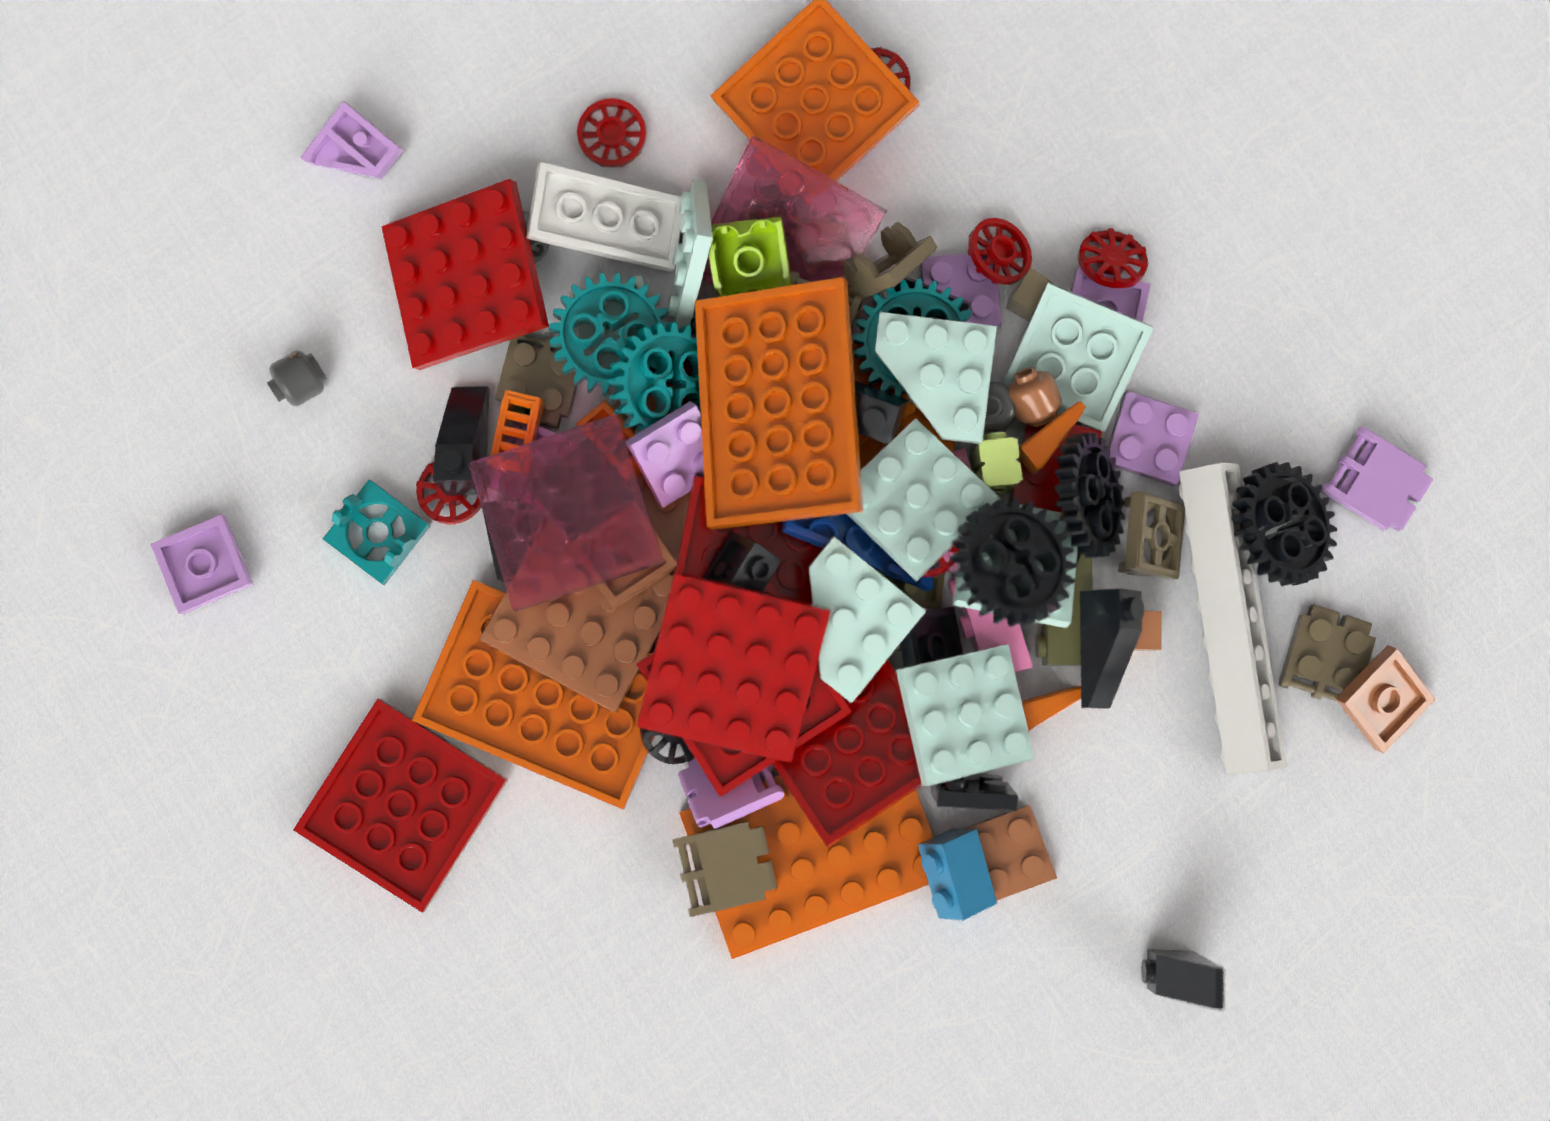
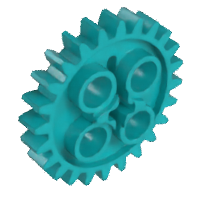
(901, 303)
(588, 309)
(637, 381)

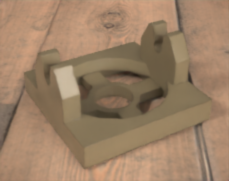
(902, 258)
(1170, 519)

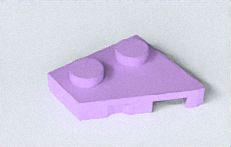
(352, 145)

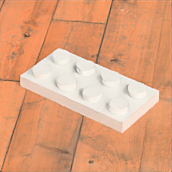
(604, 217)

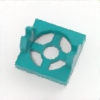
(399, 548)

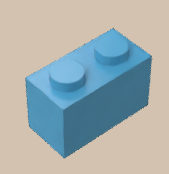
(957, 874)

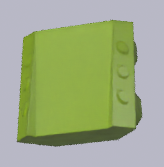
(749, 256)

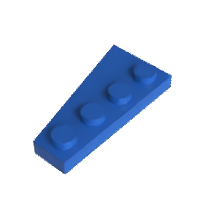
(821, 529)

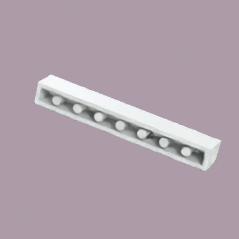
(1231, 622)

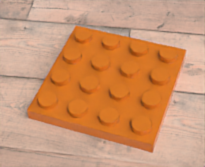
(817, 93)

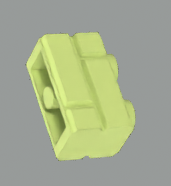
(996, 462)

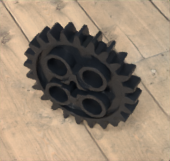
(1090, 495)
(1299, 547)
(991, 584)

